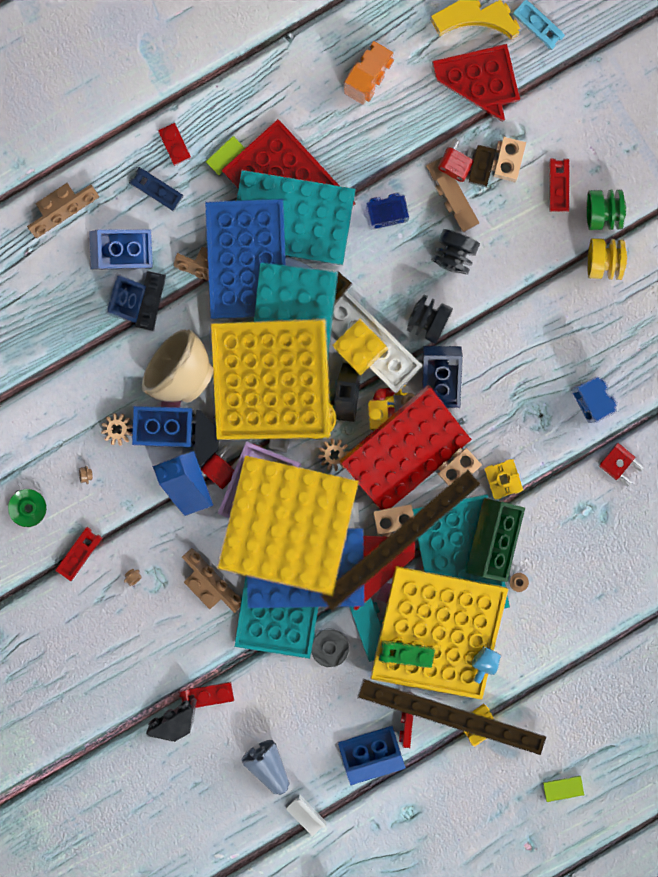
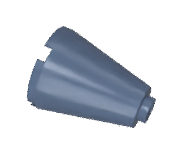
(267, 766)

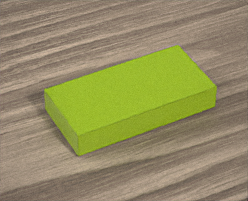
(225, 155)
(563, 788)

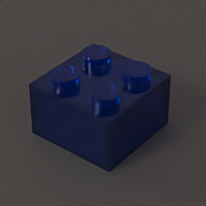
(387, 211)

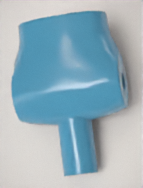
(485, 662)

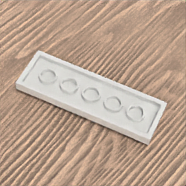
(396, 364)

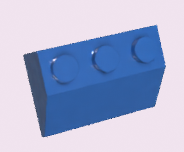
(371, 755)

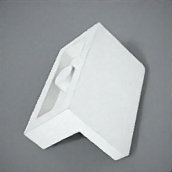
(306, 815)

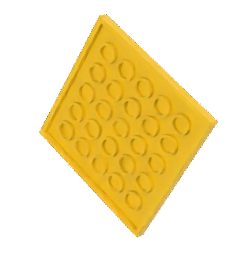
(271, 379)
(288, 525)
(443, 614)

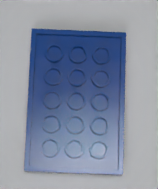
(237, 242)
(276, 595)

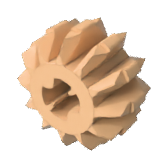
(116, 436)
(327, 453)

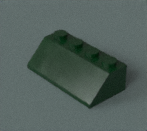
(495, 540)

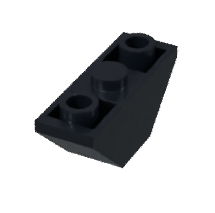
(347, 393)
(204, 437)
(174, 723)

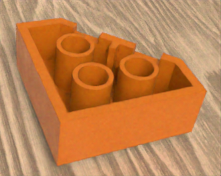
(369, 72)

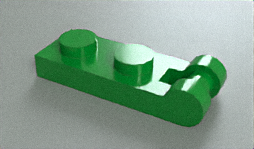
(407, 654)

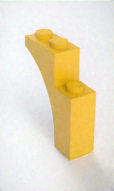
(468, 13)

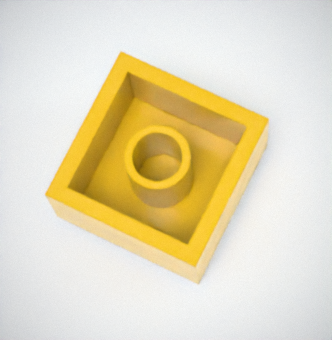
(360, 346)

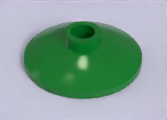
(17, 508)

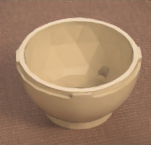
(178, 369)

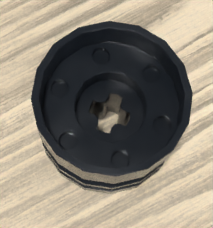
(455, 251)
(429, 319)

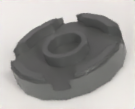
(330, 648)

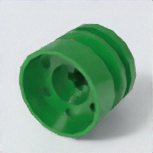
(605, 209)

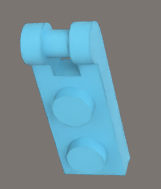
(538, 24)

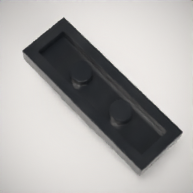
(151, 301)

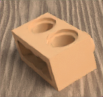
(513, 160)
(455, 464)
(393, 515)

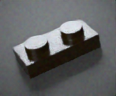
(482, 166)

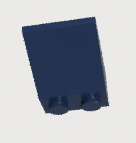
(125, 299)
(443, 373)

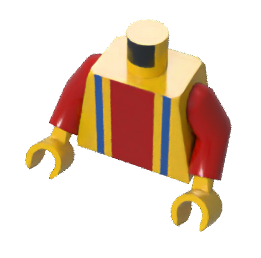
(382, 406)

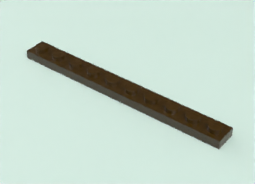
(401, 539)
(451, 716)

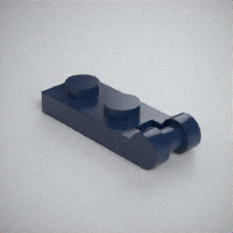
(156, 189)

